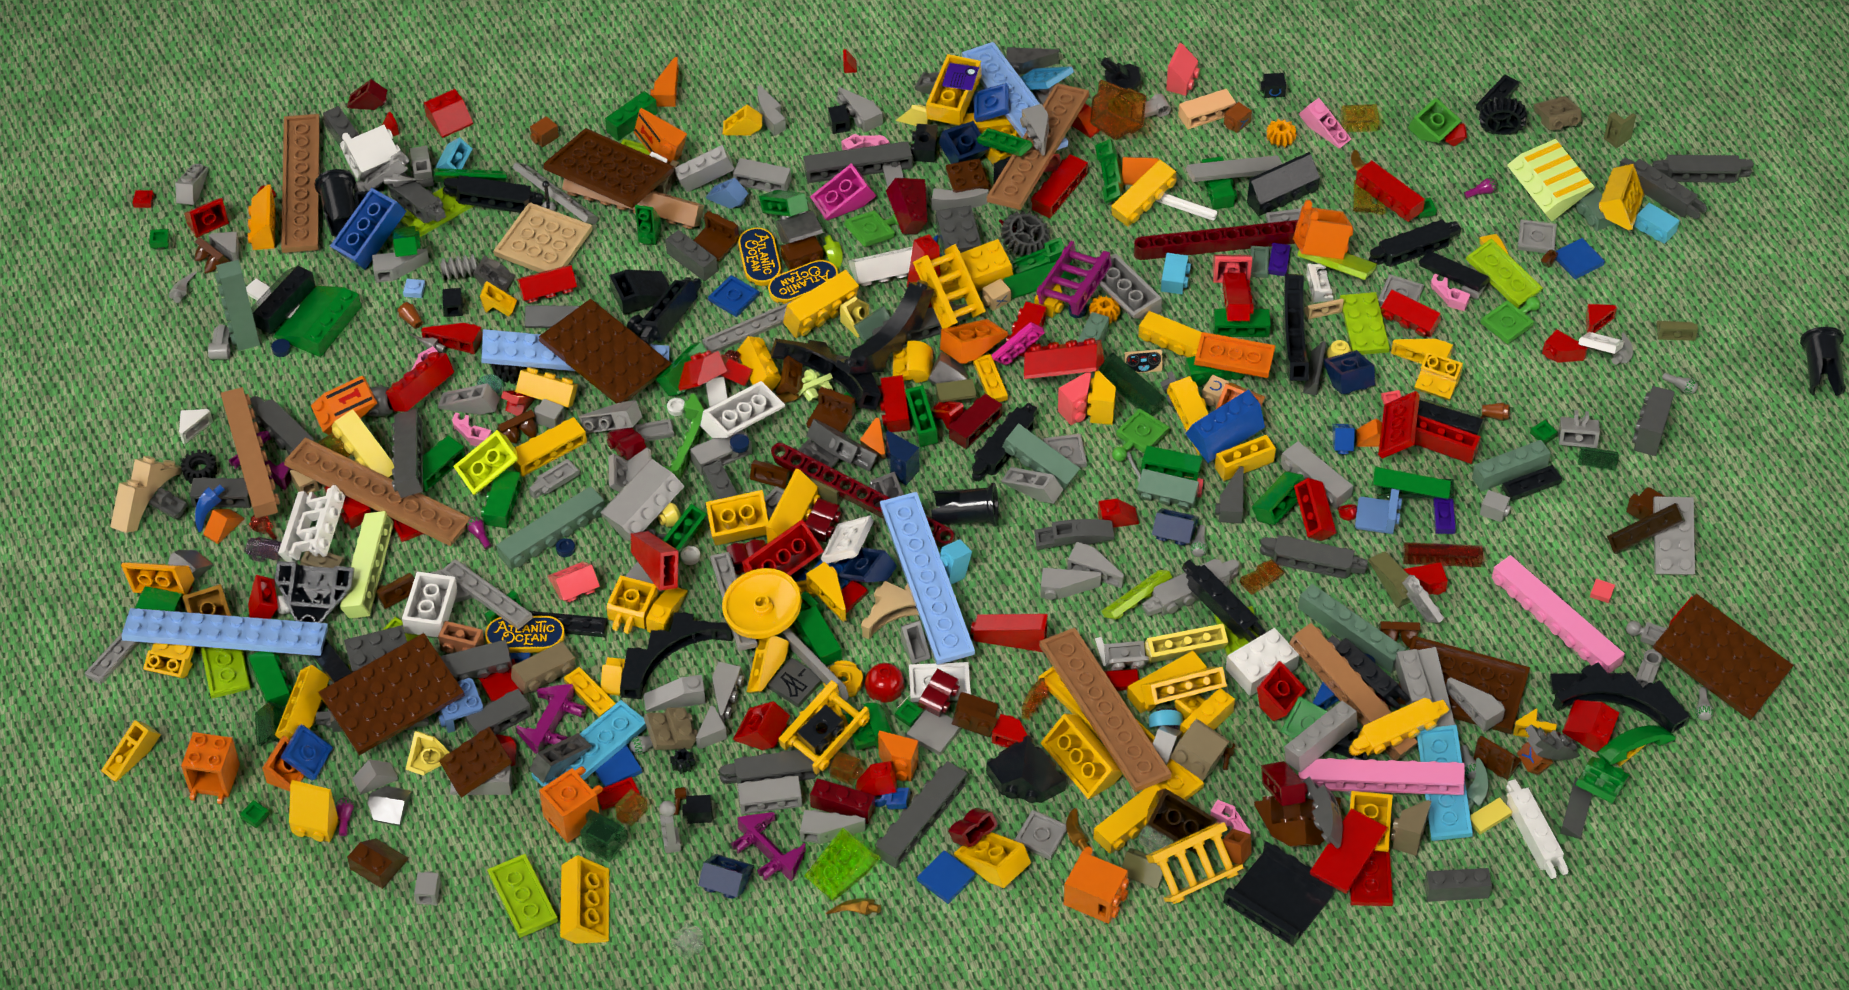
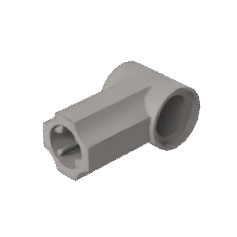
(1157, 106)
(220, 347)
(1649, 667)

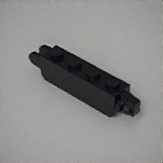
(491, 193)
(1414, 243)
(669, 309)
(992, 455)
(1222, 601)
(1383, 685)

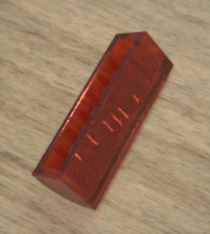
(1447, 554)

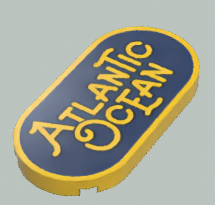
(759, 256)
(800, 280)
(533, 637)

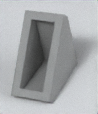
(226, 243)
(914, 642)
(711, 730)
(1166, 741)
(374, 775)

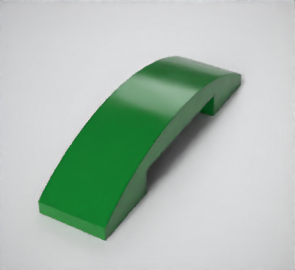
(1111, 170)
(1049, 254)
(1617, 748)

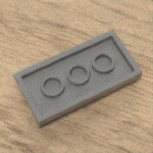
(1675, 547)

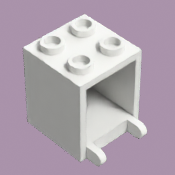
(368, 151)

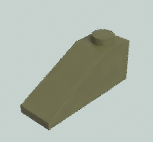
(1391, 577)

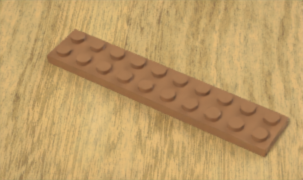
(1023, 172)
(299, 194)
(376, 491)
(1105, 710)

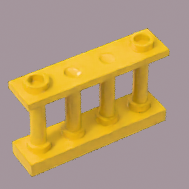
(939, 299)
(827, 695)
(1179, 848)

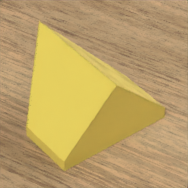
(915, 116)
(853, 312)
(425, 753)

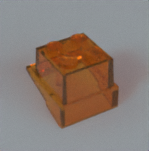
(1117, 110)

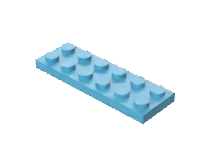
(607, 737)
(1448, 813)

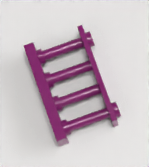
(1084, 289)

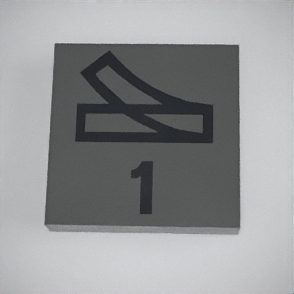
(794, 682)

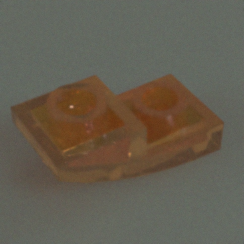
(1263, 576)
(1034, 698)

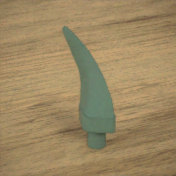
(1478, 789)

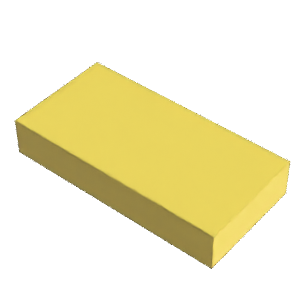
(1490, 816)

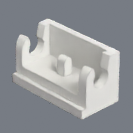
(1319, 283)

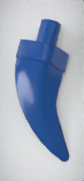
(205, 503)

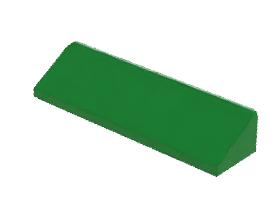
(443, 173)
(1028, 281)
(1411, 483)

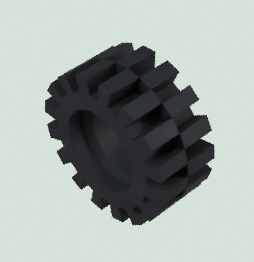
(196, 459)

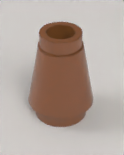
(410, 315)
(1496, 411)

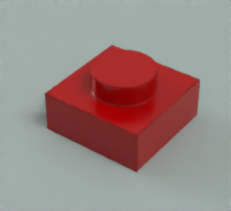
(143, 198)

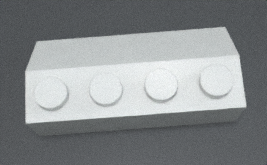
(881, 266)
(740, 411)

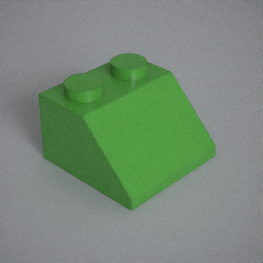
(1434, 122)

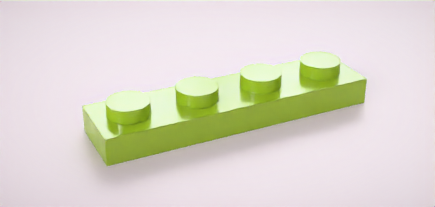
(1139, 592)

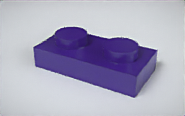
(1279, 259)
(1444, 516)

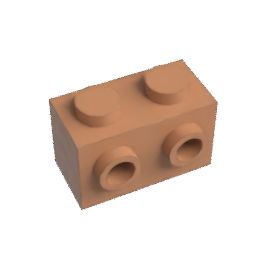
(459, 637)

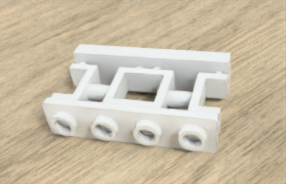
(309, 509)

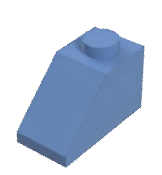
(728, 193)

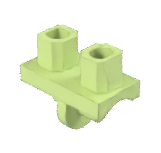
(813, 383)

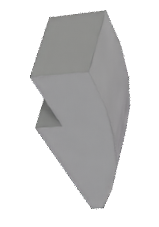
(771, 112)
(948, 199)

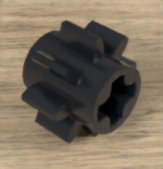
(682, 760)

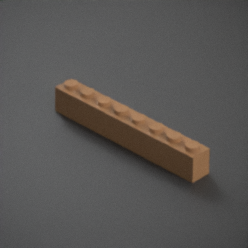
(666, 206)
(249, 453)
(1344, 682)

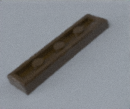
(1646, 528)

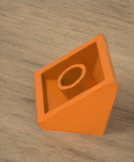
(1135, 167)
(279, 772)

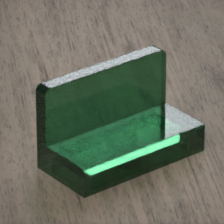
(1598, 458)
(267, 722)

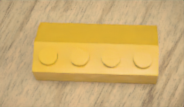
(1622, 196)
(793, 505)
(1081, 755)
(584, 901)

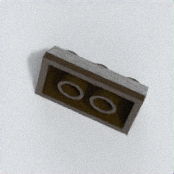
(1176, 817)

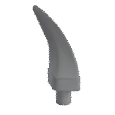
(398, 180)
(179, 290)
(429, 342)
(1624, 354)

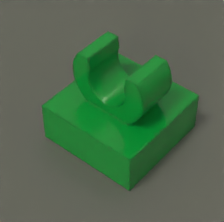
(159, 238)
(809, 602)

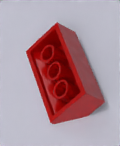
(1063, 358)
(787, 551)

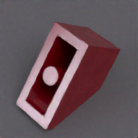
(368, 96)

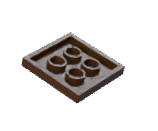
(475, 761)

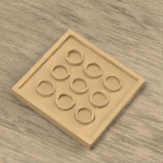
(542, 239)

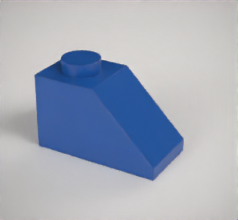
(1343, 438)

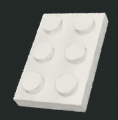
(847, 540)
(922, 673)

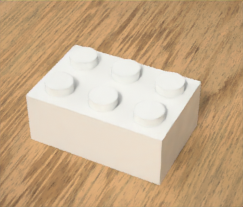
(429, 604)
(1256, 659)

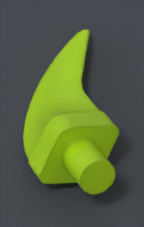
(833, 251)

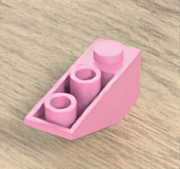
(1324, 123)

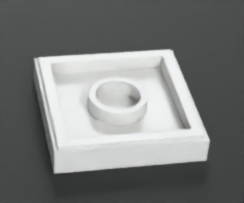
(1601, 342)

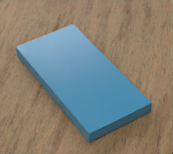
(1045, 77)

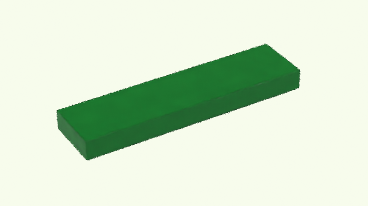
(1004, 142)

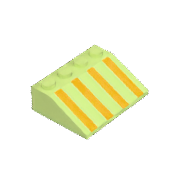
(1551, 178)

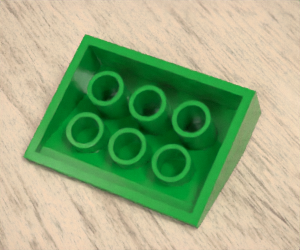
(320, 319)

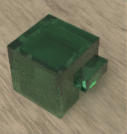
(602, 836)

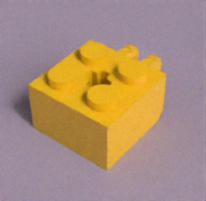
(631, 603)

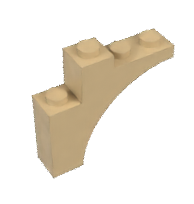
(136, 492)
(889, 605)

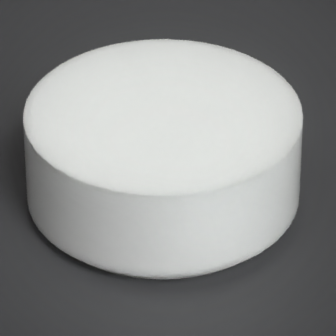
(675, 406)
(690, 555)

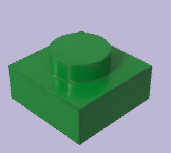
(1429, 208)
(1543, 431)
(908, 713)
(254, 814)

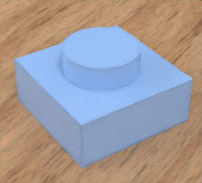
(414, 288)

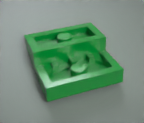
(159, 599)

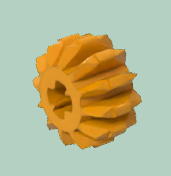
(1281, 133)
(1105, 306)

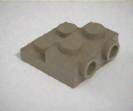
(1558, 113)
(671, 729)

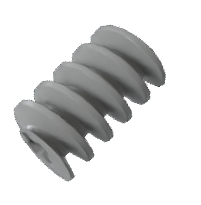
(458, 266)

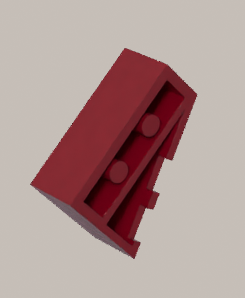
(908, 203)

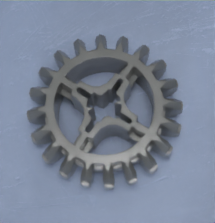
(1027, 228)

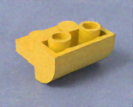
(1439, 376)
(169, 659)

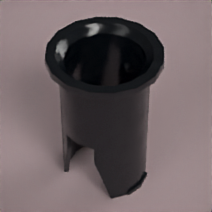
(337, 197)
(1824, 357)
(967, 506)

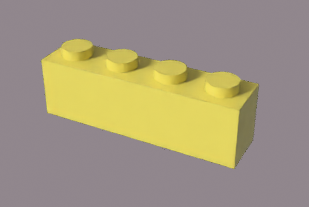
(362, 444)
(1181, 643)

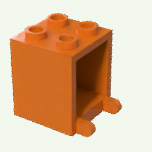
(1322, 232)
(210, 765)
(567, 803)
(1096, 887)

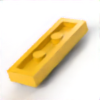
(990, 378)
(589, 692)

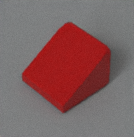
(849, 62)
(391, 124)
(1457, 135)

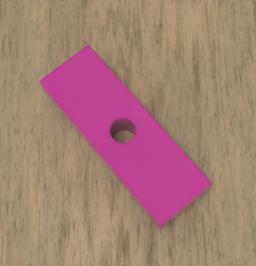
(1018, 343)

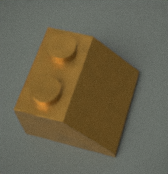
(207, 601)

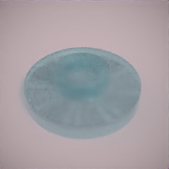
(493, 380)

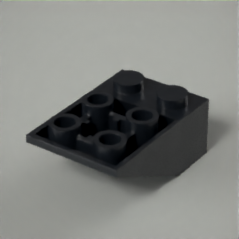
(637, 288)

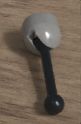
(548, 204)

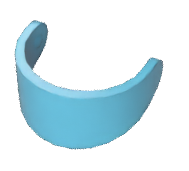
(1165, 718)

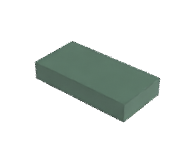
(1260, 261)
(872, 321)

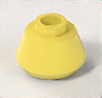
(1337, 348)
(669, 515)

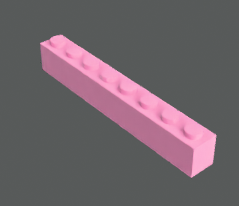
(1556, 615)
(1387, 776)

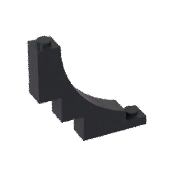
(908, 316)

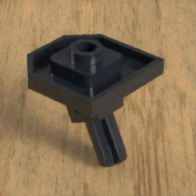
(1121, 75)

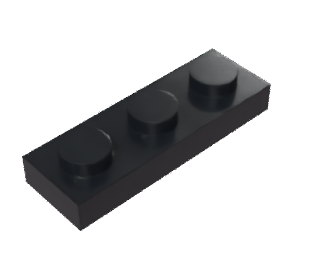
(1503, 87)
(1531, 483)

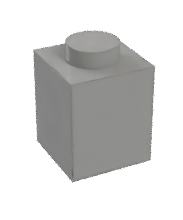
(549, 413)
(1495, 506)
(427, 888)

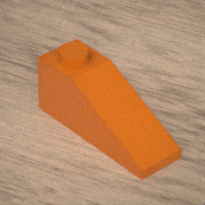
(666, 85)

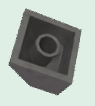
(798, 226)

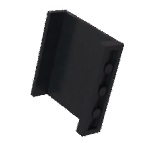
(1279, 894)

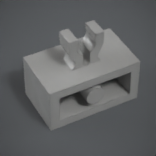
(1578, 431)

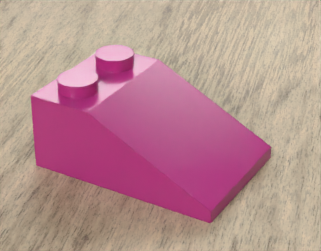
(843, 193)

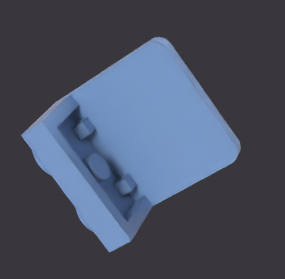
(1378, 514)
(462, 707)

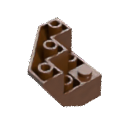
(1291, 823)

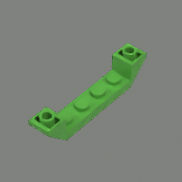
(694, 412)

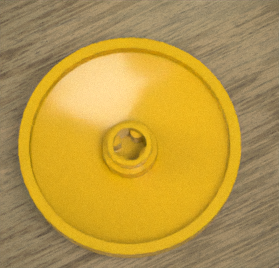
(761, 603)

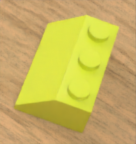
(486, 461)

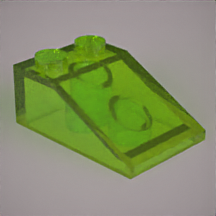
(841, 864)

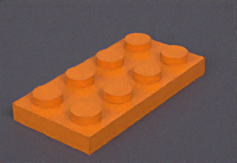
(1234, 355)

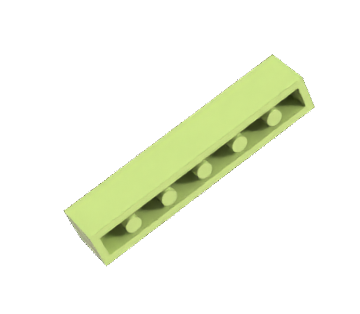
(368, 564)

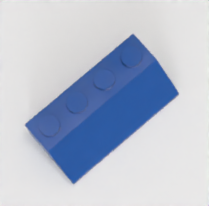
(368, 228)
(1227, 426)

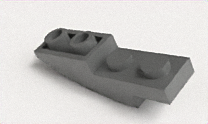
(841, 446)
(1072, 531)
(1551, 745)
(1326, 812)

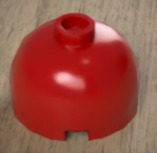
(884, 682)

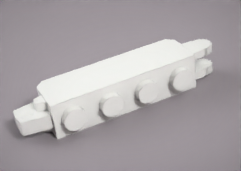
(1535, 830)

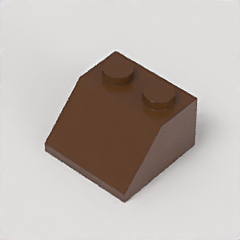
(376, 861)

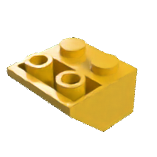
(1101, 400)

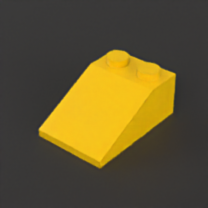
(1376, 807)
(312, 811)
(995, 858)

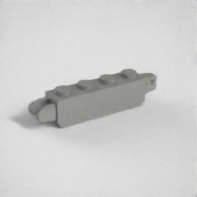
(1175, 592)

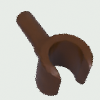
(1227, 754)
(680, 793)

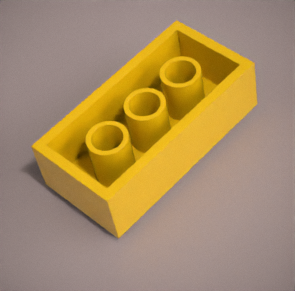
(949, 103)
(984, 265)
(819, 304)

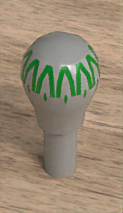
(1686, 385)
(1199, 546)
(1704, 709)
(641, 744)
(1469, 763)

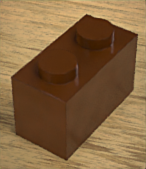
(801, 252)

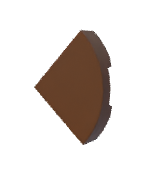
(1549, 258)

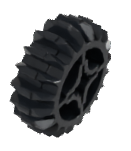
(1503, 116)

